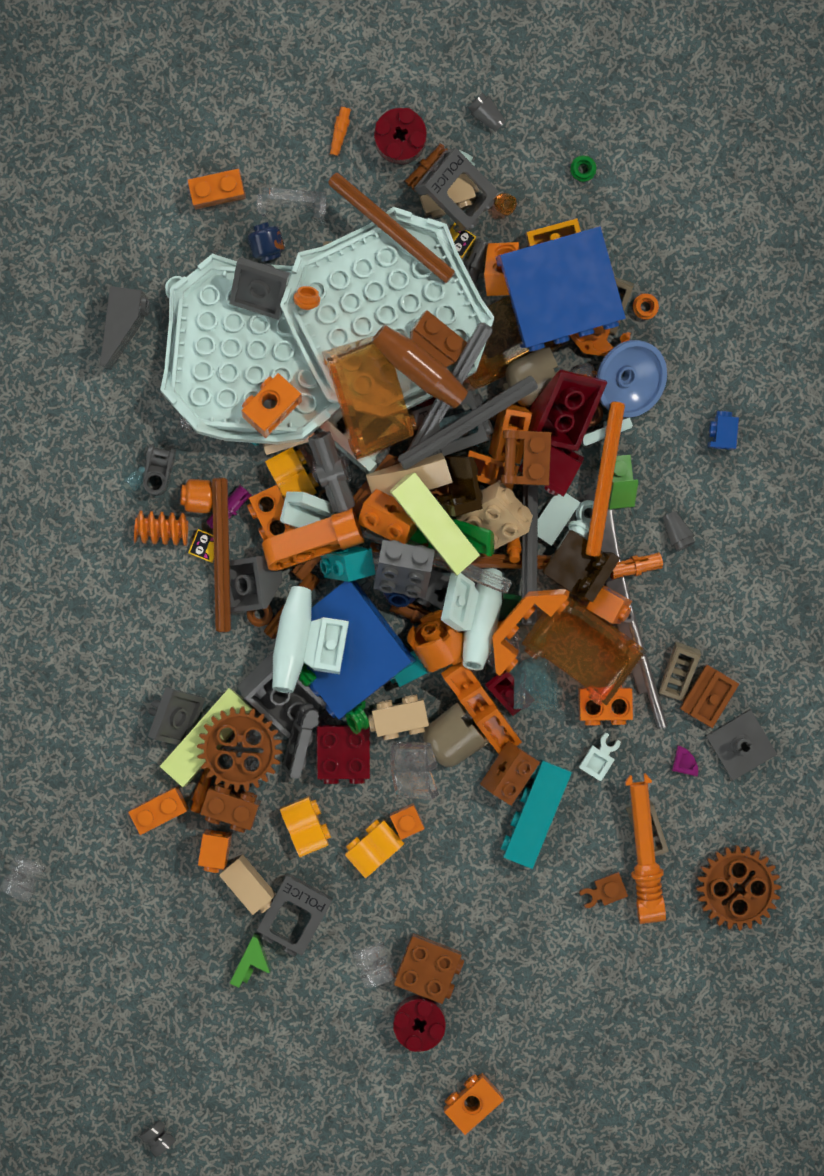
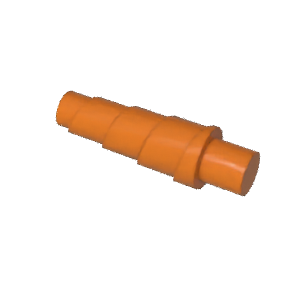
(341, 126)
(514, 550)
(201, 791)

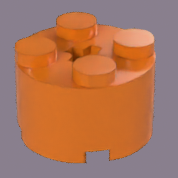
(436, 642)

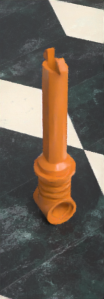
(646, 872)

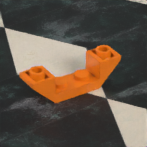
(548, 600)

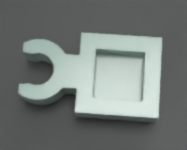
(598, 760)

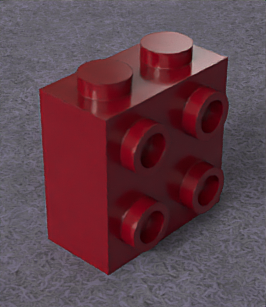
(342, 754)

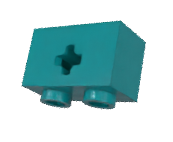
(348, 564)

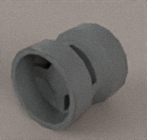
(162, 1141)

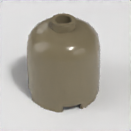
(537, 364)
(454, 736)

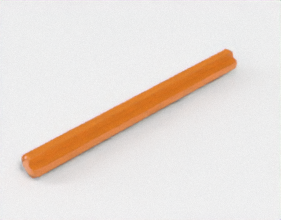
(605, 478)

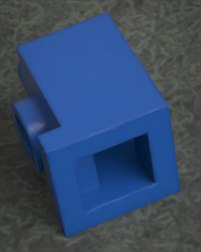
(723, 431)

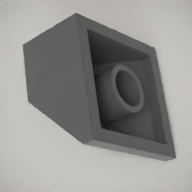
(252, 584)

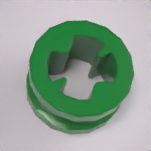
(357, 720)

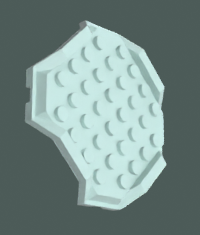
(374, 283)
(225, 354)

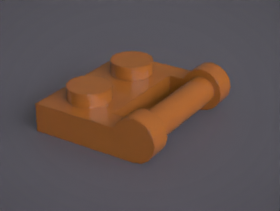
(535, 457)

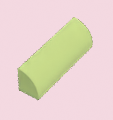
(434, 523)
(183, 761)

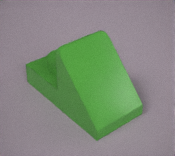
(623, 486)
(253, 956)

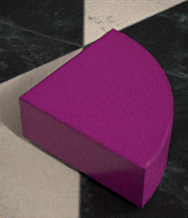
(685, 762)

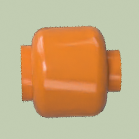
(197, 496)

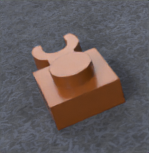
(608, 890)

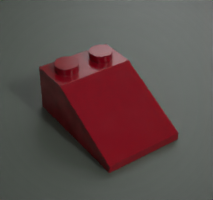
(566, 408)

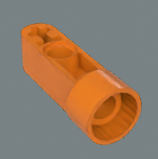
(313, 540)

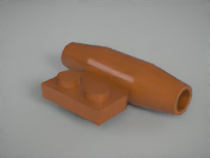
(426, 356)

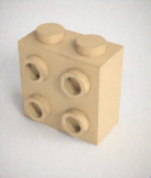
(500, 514)
(391, 718)

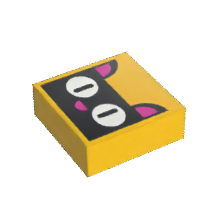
(462, 240)
(203, 546)

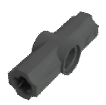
(331, 471)

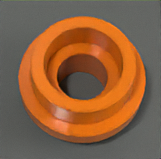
(307, 298)
(654, 306)

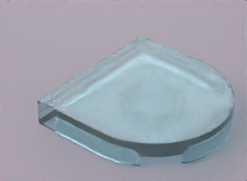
(535, 685)

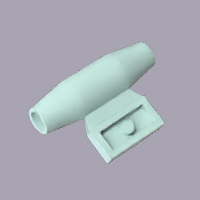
(474, 612)
(305, 641)

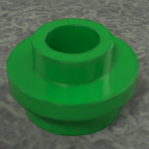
(589, 162)

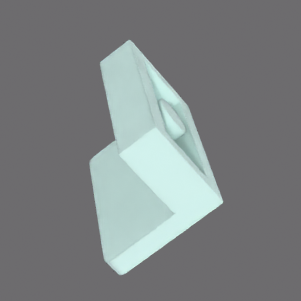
(304, 509)

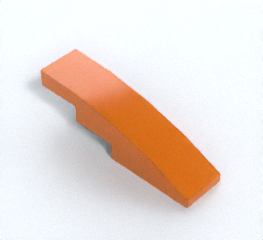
(480, 706)

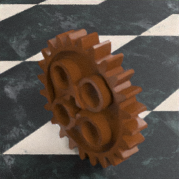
(238, 773)
(755, 904)

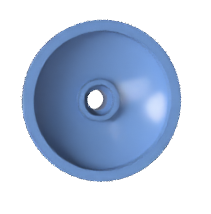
(643, 377)

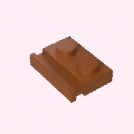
(709, 696)

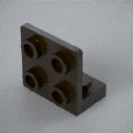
(464, 491)
(576, 570)

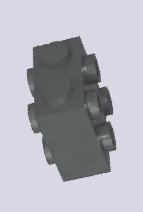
(404, 569)

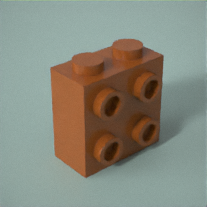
(230, 807)
(428, 968)

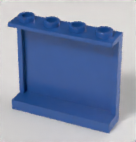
(562, 288)
(370, 654)

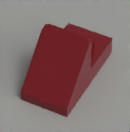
(503, 689)

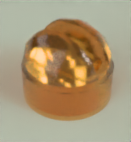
(505, 203)

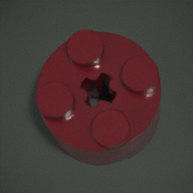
(406, 122)
(414, 1037)

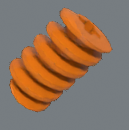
(161, 528)

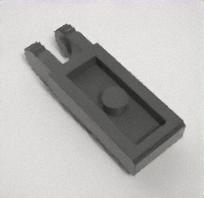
(300, 739)

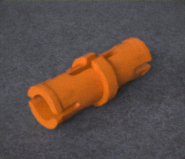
(637, 565)

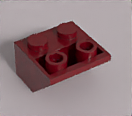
(563, 468)

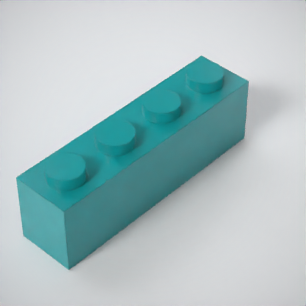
(536, 814)

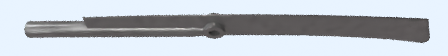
(642, 673)

